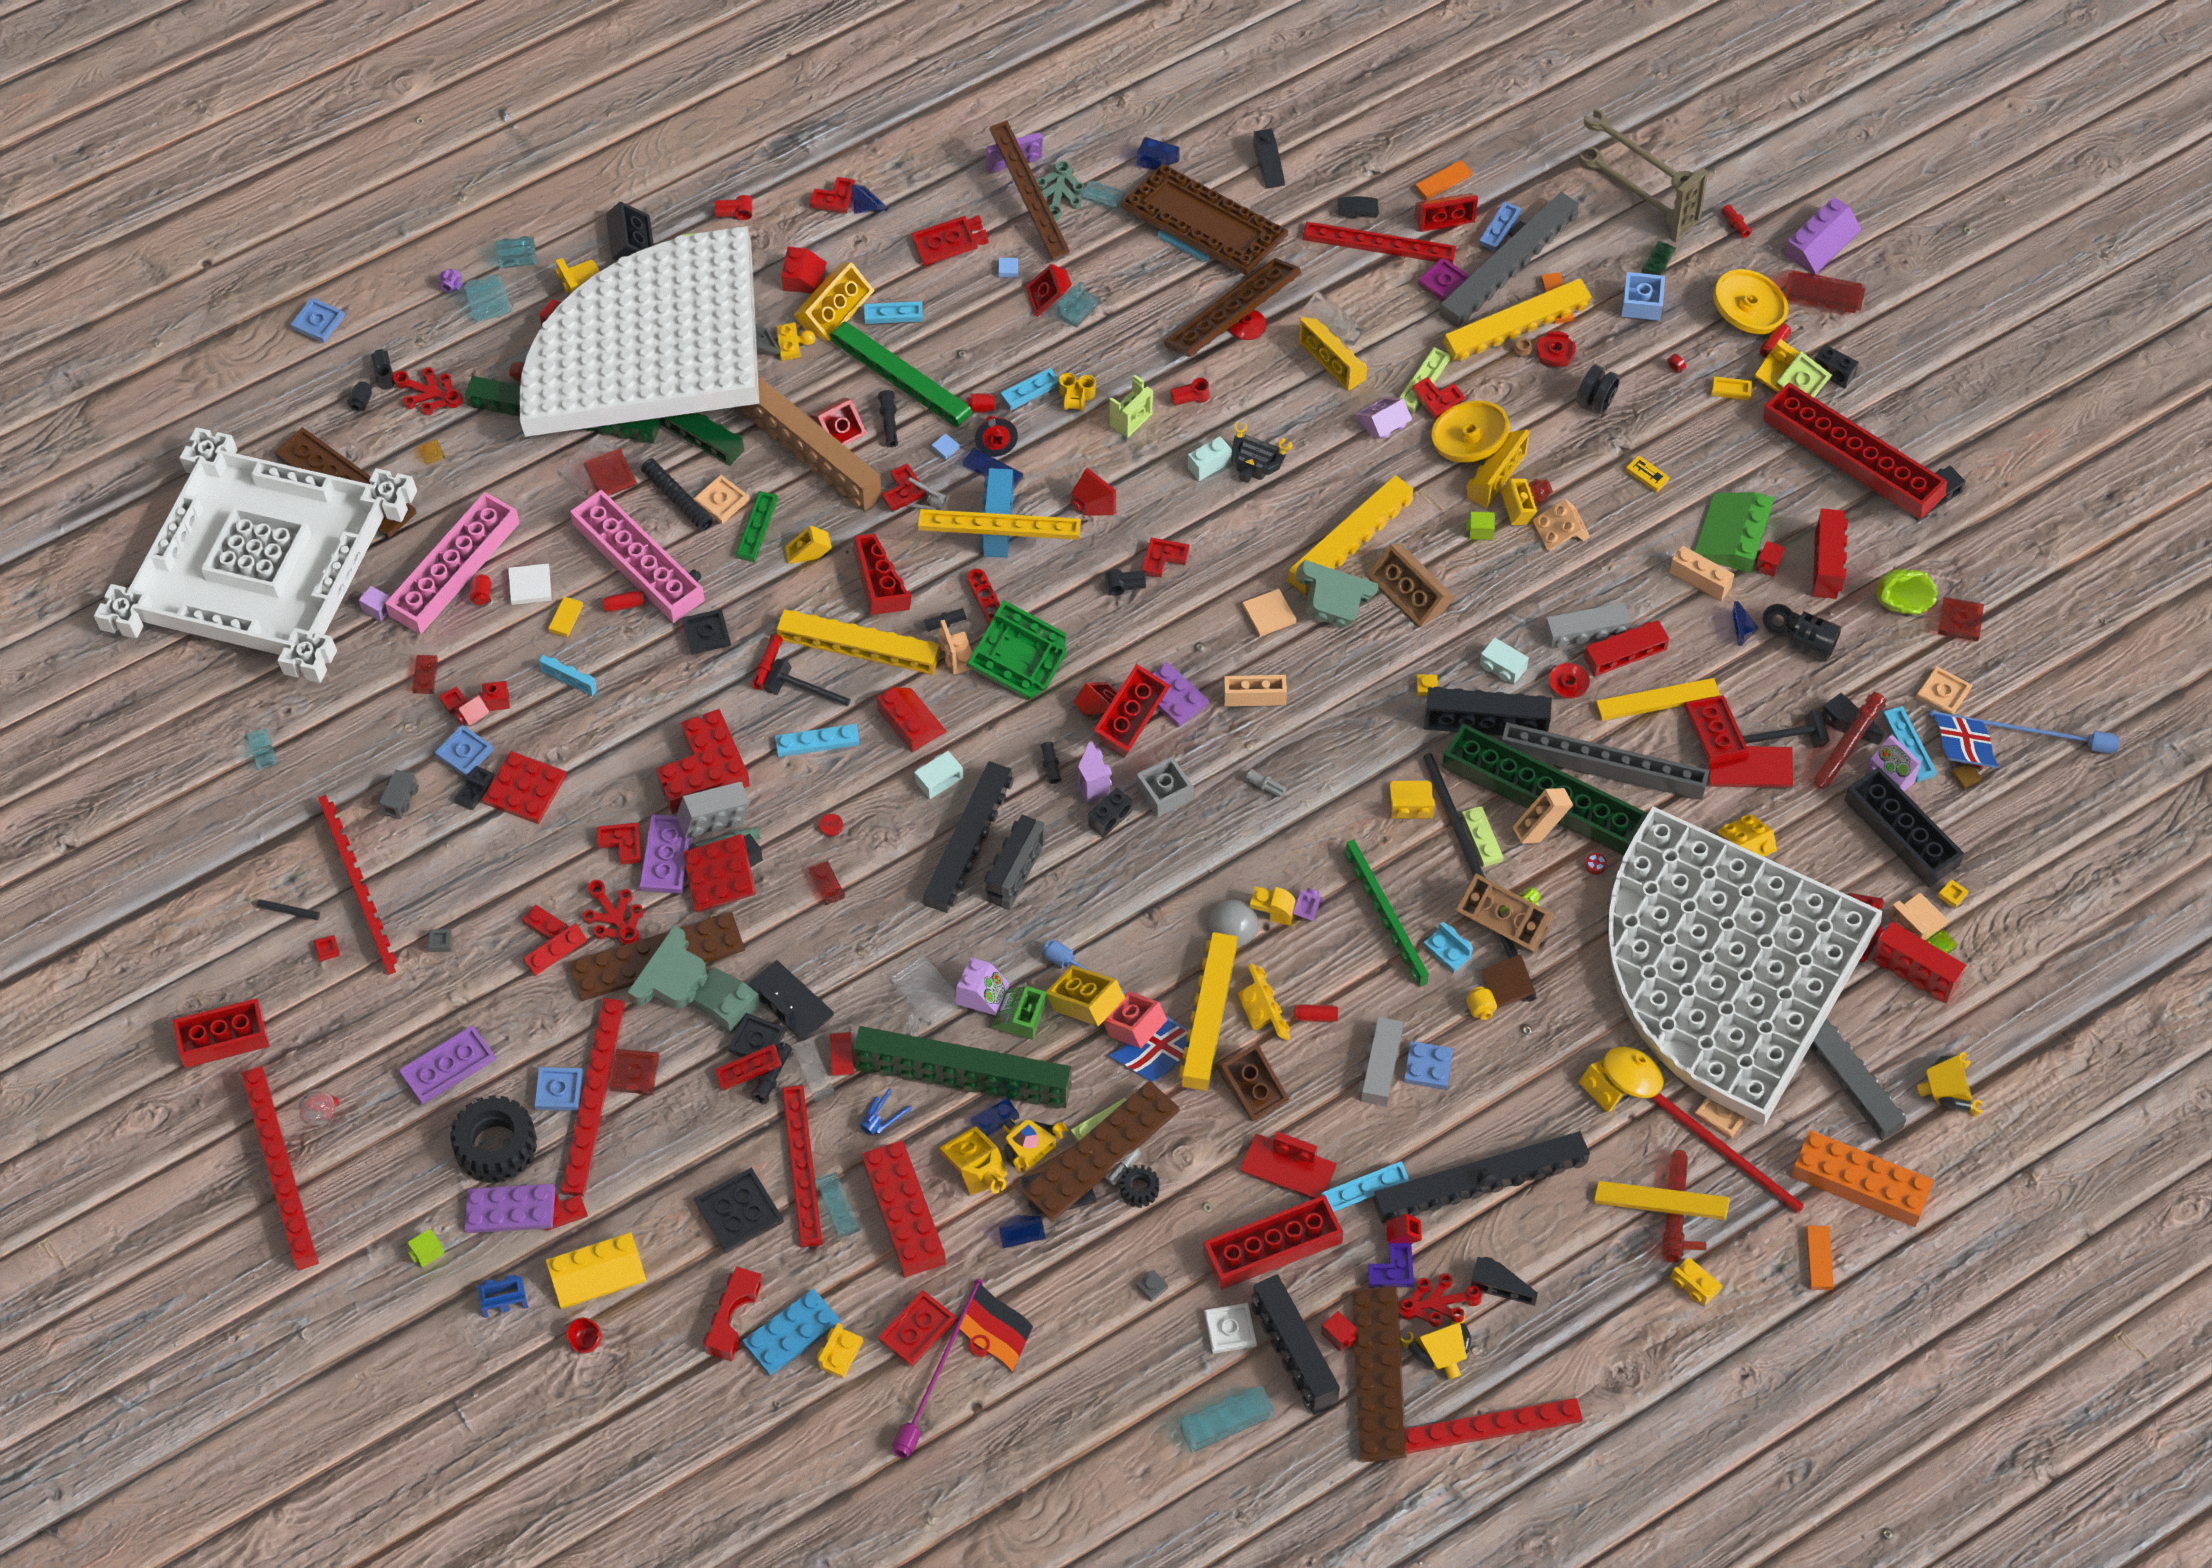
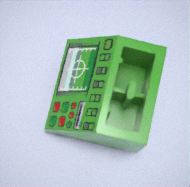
(1021, 1011)

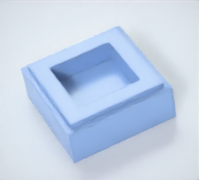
(1008, 267)
(945, 446)

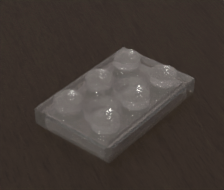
(574, 468)

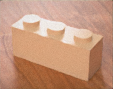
(1701, 573)
(1255, 690)
(1542, 815)

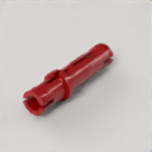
(767, 661)

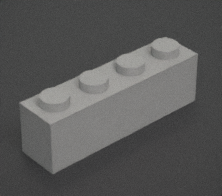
(1587, 625)
(1382, 1061)

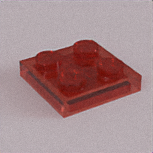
(610, 472)
(1960, 619)
(634, 1071)

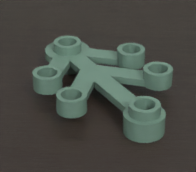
(1061, 171)

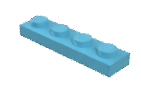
(1904, 732)
(817, 740)
(1364, 1187)

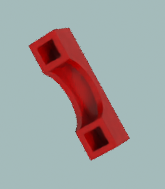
(742, 1289)

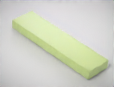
(1431, 368)

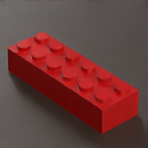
(903, 1208)
(1272, 1242)

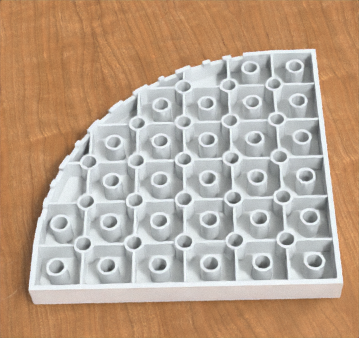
(648, 339)
(1728, 959)

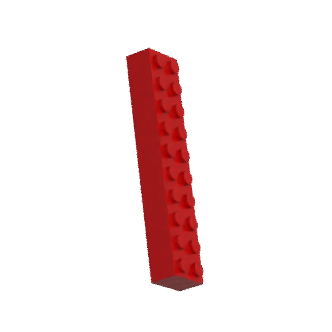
(1855, 450)

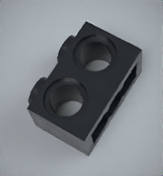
(1838, 365)
(1110, 812)

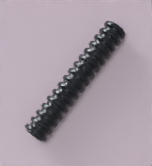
(677, 494)

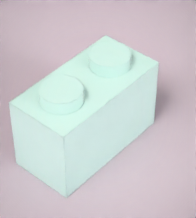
(1209, 458)
(1503, 661)
(938, 774)

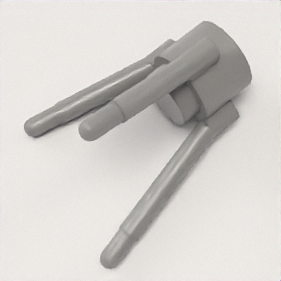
(936, 499)

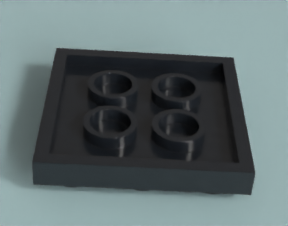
(738, 1210)

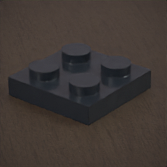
(706, 631)
(755, 1035)

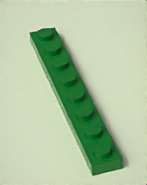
(1388, 917)

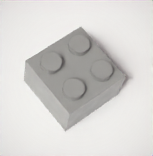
(1165, 786)

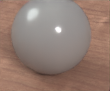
(1235, 919)

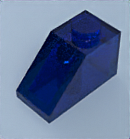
(1154, 153)

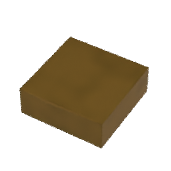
(1966, 775)

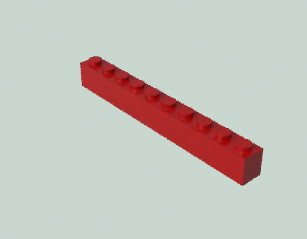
(280, 1168)

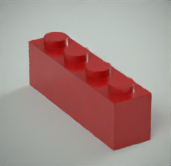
(1626, 648)

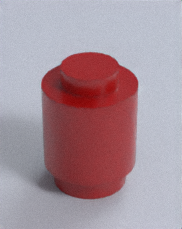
(981, 402)
(480, 589)

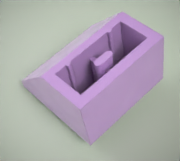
(1093, 775)

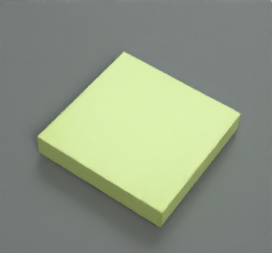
(1805, 375)

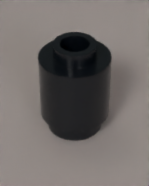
(360, 396)

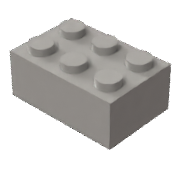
(713, 809)

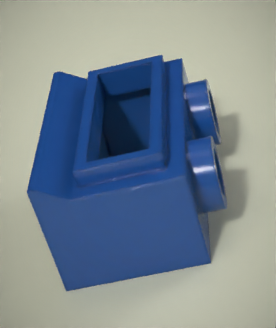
(491, 1287)

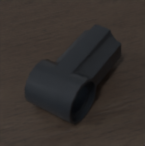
(382, 369)
(1120, 581)

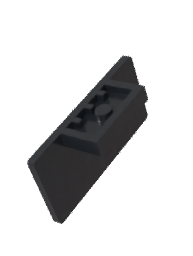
(790, 1000)

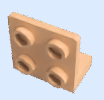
(1560, 525)
(956, 649)
(1918, 917)

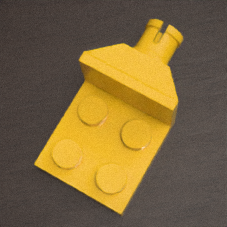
(977, 1161)

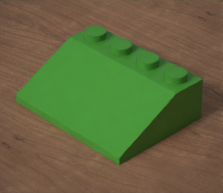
(1735, 529)

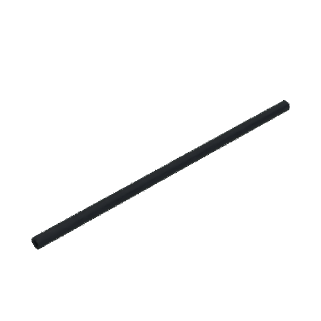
(1464, 840)

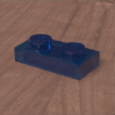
(995, 1117)

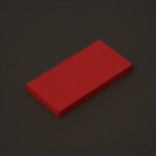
(1716, 729)
(1761, 769)

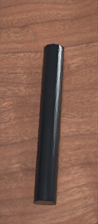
(288, 909)

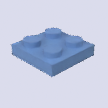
(317, 320)
(464, 750)
(1428, 1065)
(559, 1089)

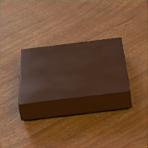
(1508, 981)

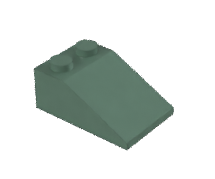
(726, 999)

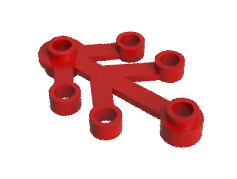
(450, 398)
(614, 916)
(1437, 1303)

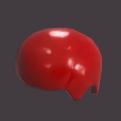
(584, 1335)

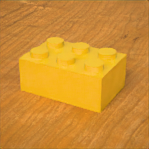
(1085, 995)

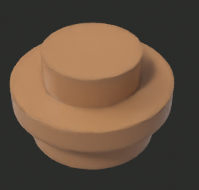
(1523, 347)

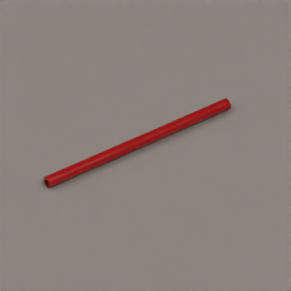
(1728, 1152)

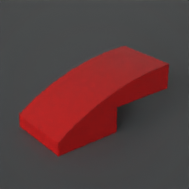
(841, 1054)

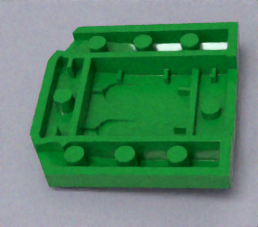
(1019, 651)

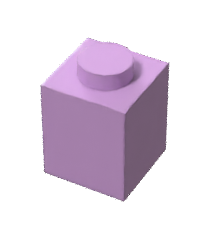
(373, 603)

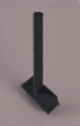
(779, 675)
(1815, 728)

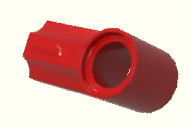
(740, 207)
(1191, 392)

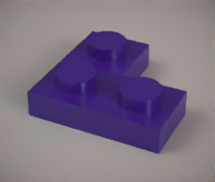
(1397, 1272)

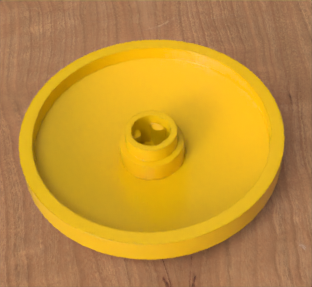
(1750, 301)
(1470, 431)

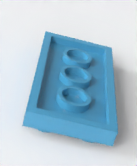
(791, 1332)

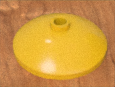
(1633, 1072)

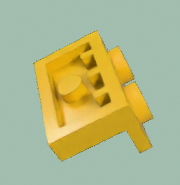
(1695, 1281)
(839, 1351)

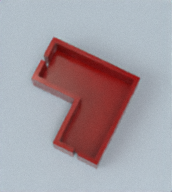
(712, 764)

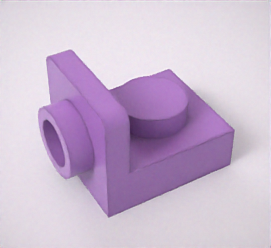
(1307, 904)

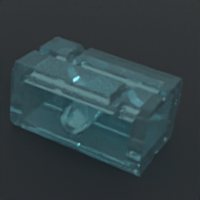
(516, 252)

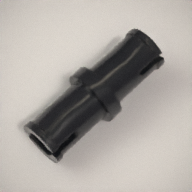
(950, 618)
(1050, 762)

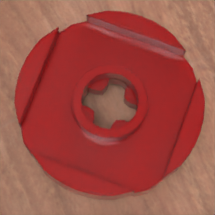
(1556, 358)

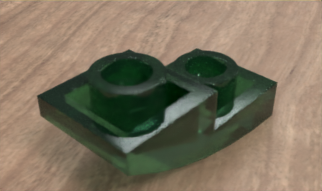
(1659, 259)

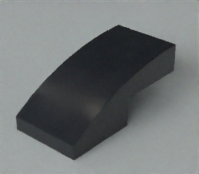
(1356, 205)
(476, 786)

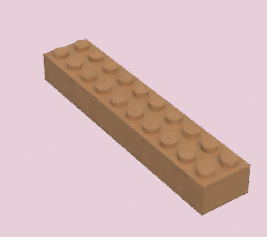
(815, 446)

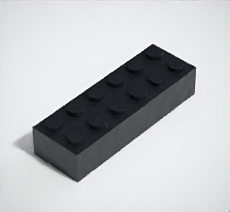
(1484, 711)
(1904, 826)
(1295, 1345)

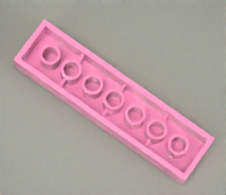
(637, 556)
(452, 563)

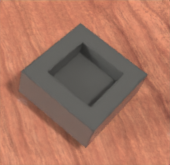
(440, 940)
(1152, 1285)

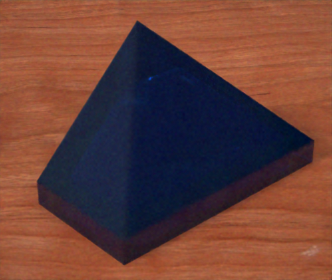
(865, 201)
(1743, 623)
(1021, 1230)

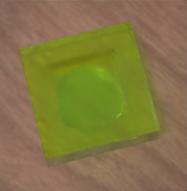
(1943, 942)

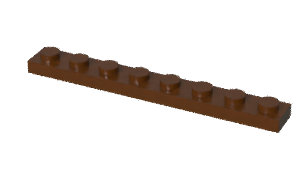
(1029, 190)

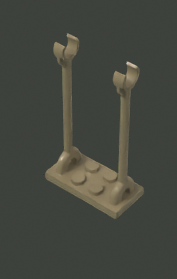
(1689, 194)

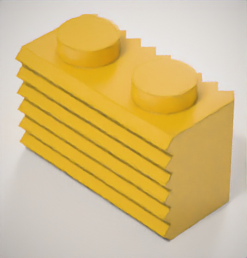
(1518, 501)

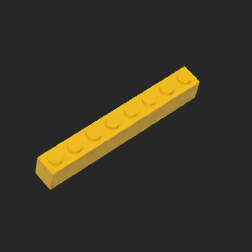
(1517, 320)
(1357, 528)
(859, 641)
(1209, 1011)

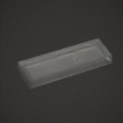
(813, 1069)

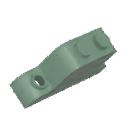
(1333, 594)
(670, 974)

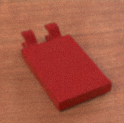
(949, 239)

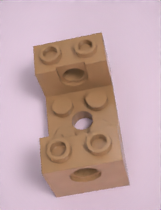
(1524, 924)

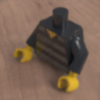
(1256, 457)

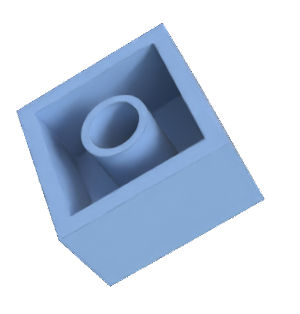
(1643, 296)

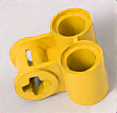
(1076, 391)

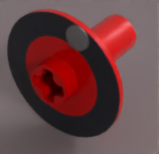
(996, 436)

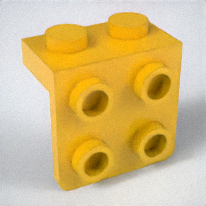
(576, 275)
(1411, 800)
(1750, 834)
(1600, 1087)

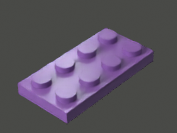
(664, 858)
(447, 1065)
(510, 1208)

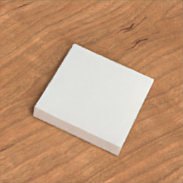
(530, 584)
(1230, 1328)

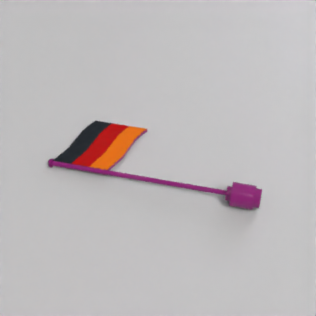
(981, 1316)

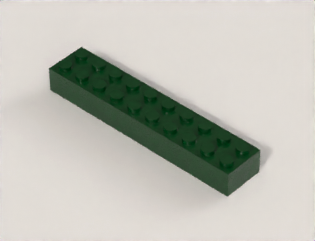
(1525, 778)
(962, 1067)

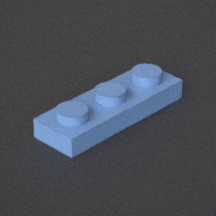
(1500, 226)

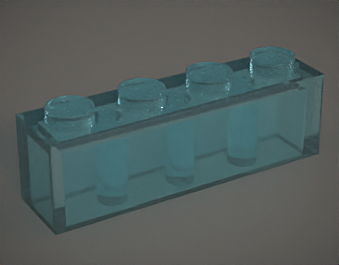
(1226, 1418)

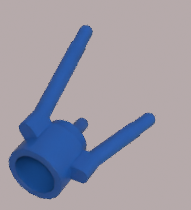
(872, 1121)

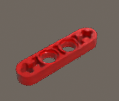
(983, 602)

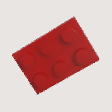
(917, 1328)

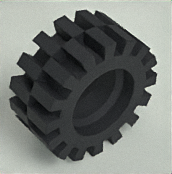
(1139, 1197)

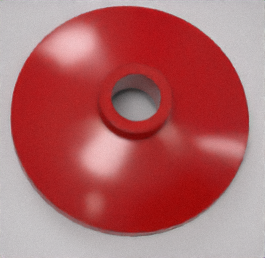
(1249, 329)
(1572, 674)

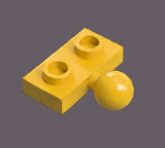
(789, 340)

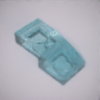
(262, 749)

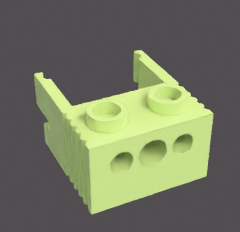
(1133, 410)

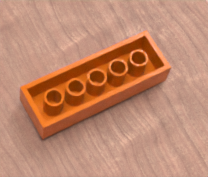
(1862, 1178)

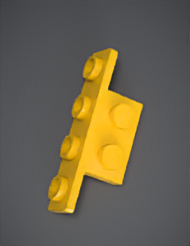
(1260, 1004)

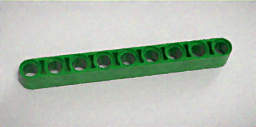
(900, 374)

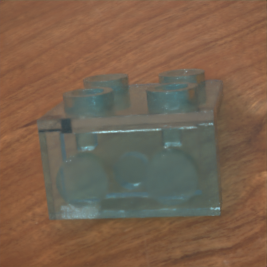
(487, 297)

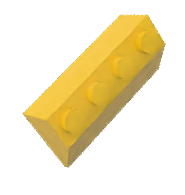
(834, 301)
(1331, 353)
(1498, 469)
(596, 1270)

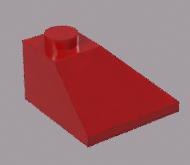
(1047, 288)
(1093, 495)
(1095, 698)

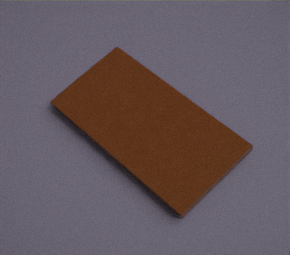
(1204, 219)

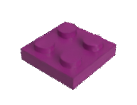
(1443, 279)

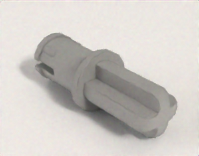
(1265, 783)
(1115, 1175)

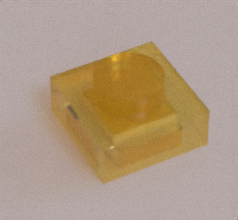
(431, 452)

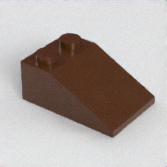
(1252, 1081)

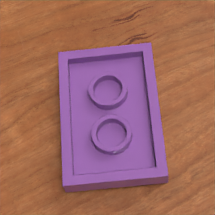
(1030, 145)
(1182, 698)

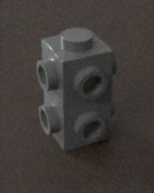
(398, 794)

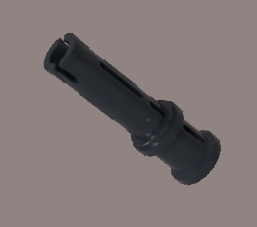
(888, 412)
(768, 1080)

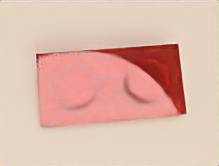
(425, 674)
(826, 883)

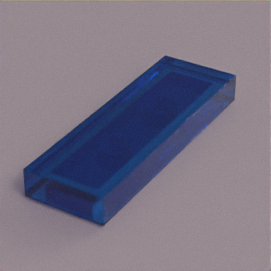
(982, 462)

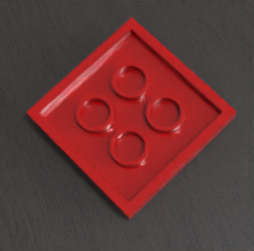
(524, 787)
(719, 873)

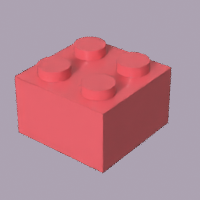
(1135, 1020)

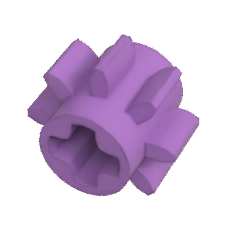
(450, 280)

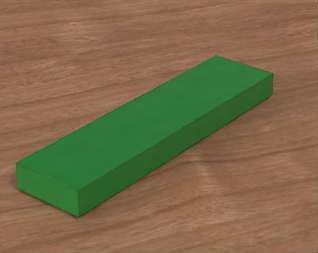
(756, 526)

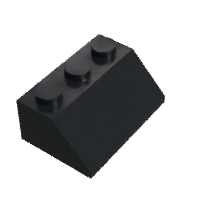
(628, 230)

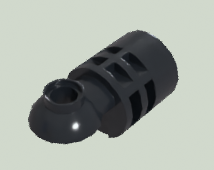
(1808, 631)

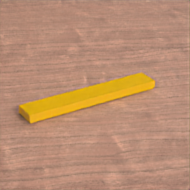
(1655, 699)
(1662, 1200)

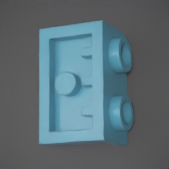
(1449, 947)

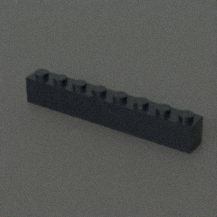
(968, 836)

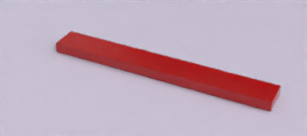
(1378, 242)
(802, 1166)

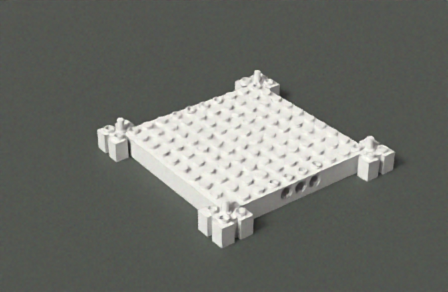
(256, 554)

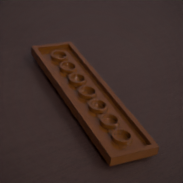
(1232, 307)
(312, 454)
(623, 965)
(1100, 1151)
(1379, 1374)

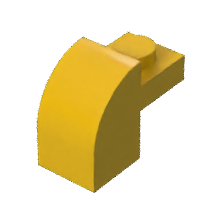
(1277, 903)

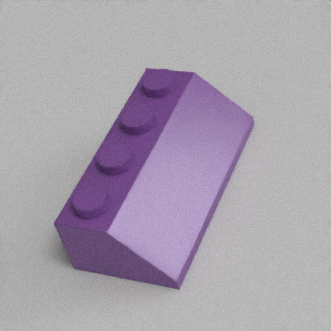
(1823, 236)

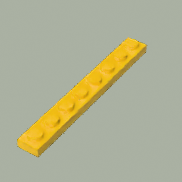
(999, 524)

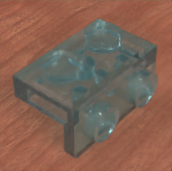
(1077, 305)

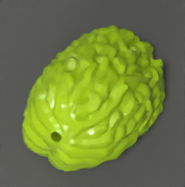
(1906, 591)

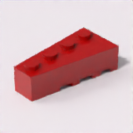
(880, 582)

